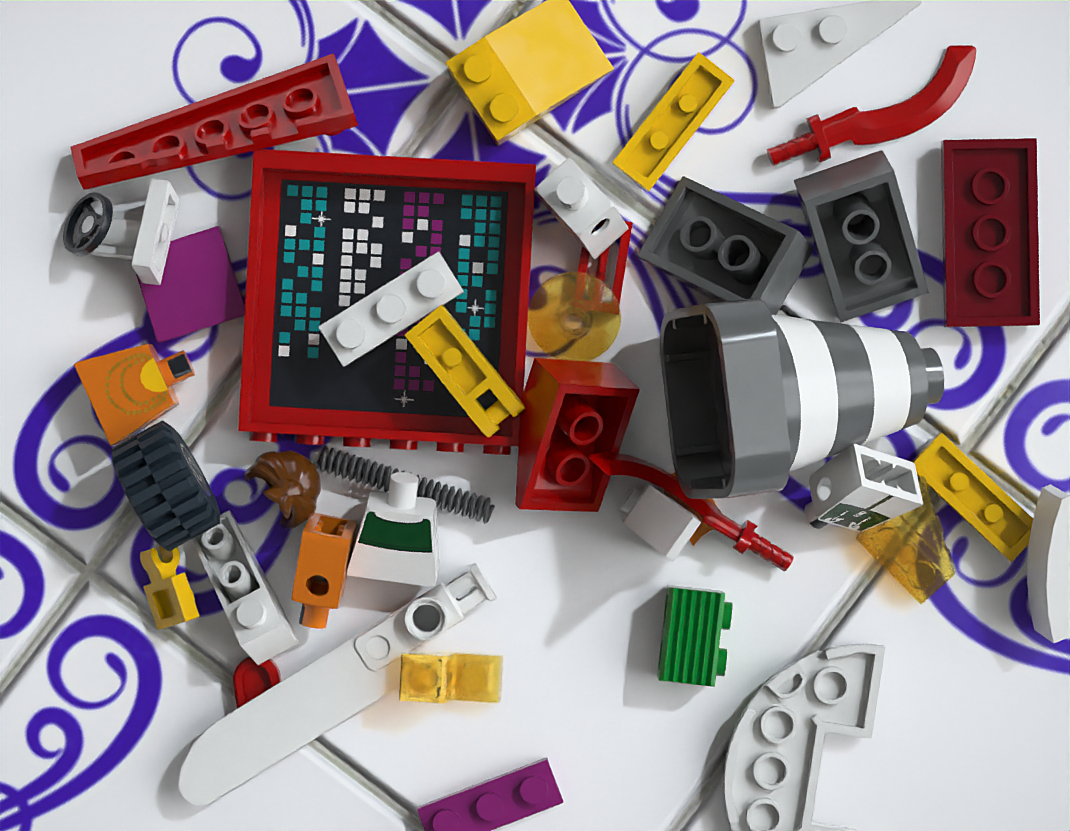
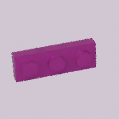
(494, 800)

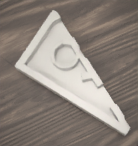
(812, 42)

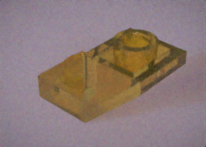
(450, 676)

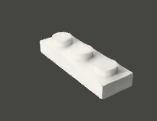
(391, 309)

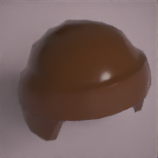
(291, 483)

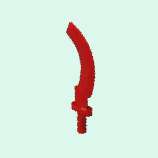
(887, 122)
(743, 536)

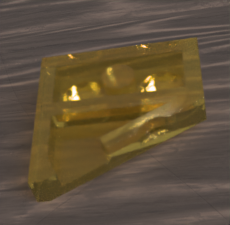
(912, 548)

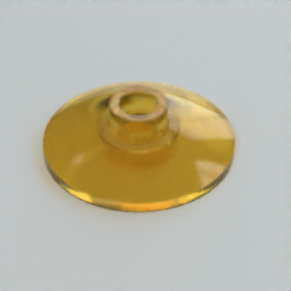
(578, 296)

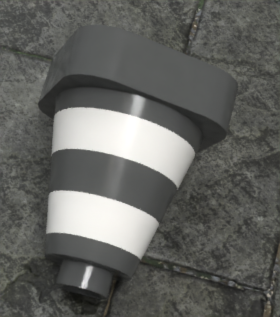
(780, 392)

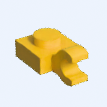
(168, 593)

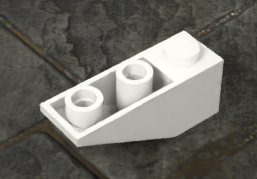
(244, 591)

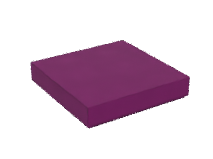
(195, 287)

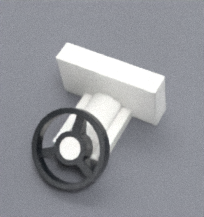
(126, 234)

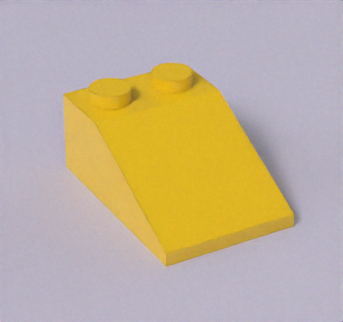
(528, 68)

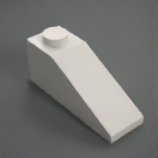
(659, 520)

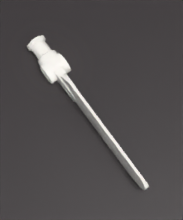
(319, 694)

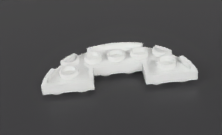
(782, 731)

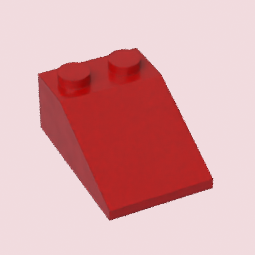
(567, 416)

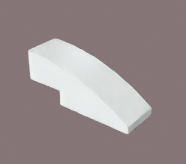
(1050, 565)

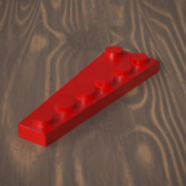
(252, 117)

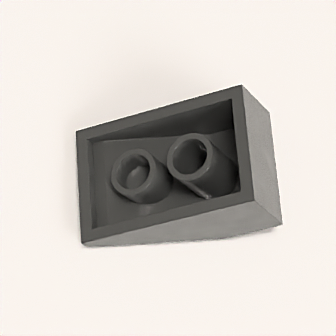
(861, 235)
(725, 247)

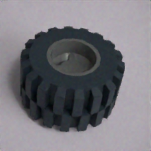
(165, 485)

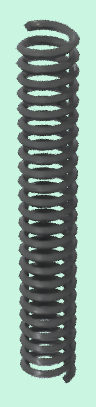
(441, 497)

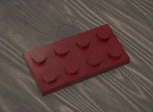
(990, 232)

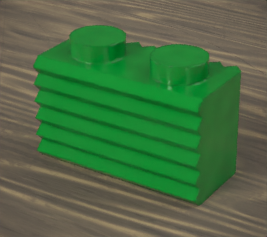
(692, 636)

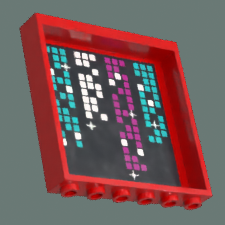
(343, 228)

